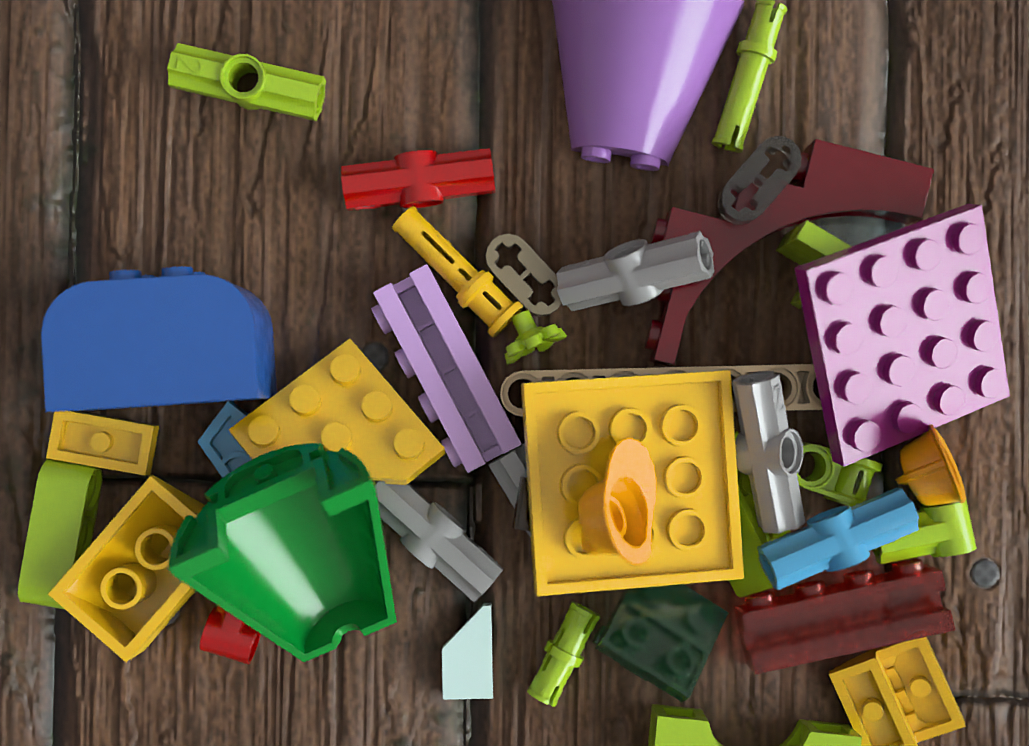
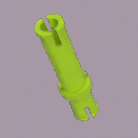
(755, 55)

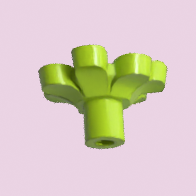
(531, 337)

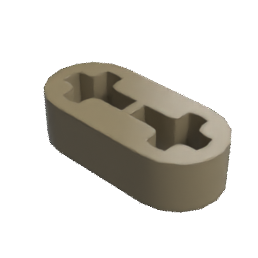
(533, 266)

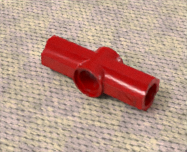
(418, 179)

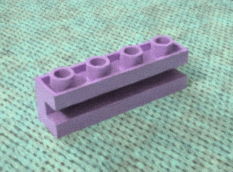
(447, 369)

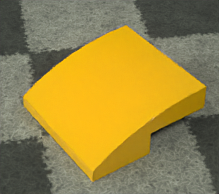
(897, 695)

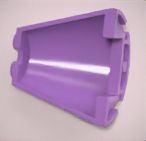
(637, 72)

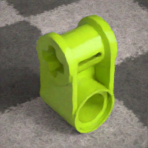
(838, 483)

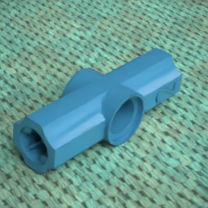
(838, 538)

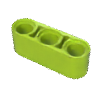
(58, 527)

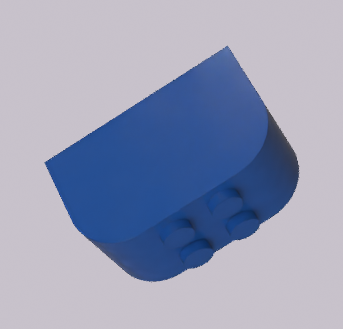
(156, 343)

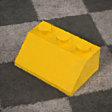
(123, 577)

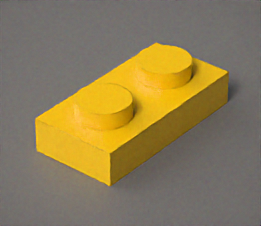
(102, 442)

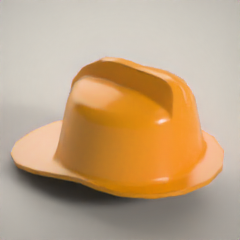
(931, 470)
(620, 508)

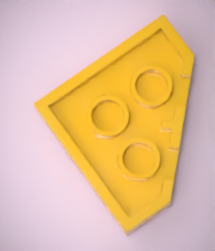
(346, 407)

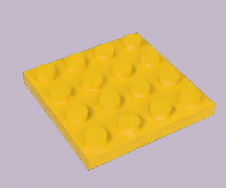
(691, 441)

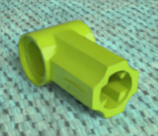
(942, 533)

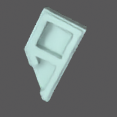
(468, 659)

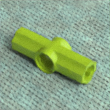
(218, 73)

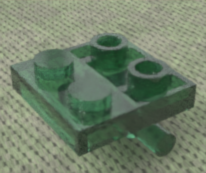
(662, 635)

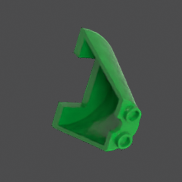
(292, 549)

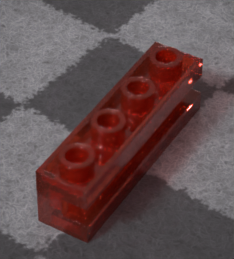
(842, 616)

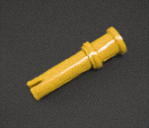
(473, 287)

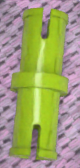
(563, 654)

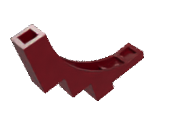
(828, 185)

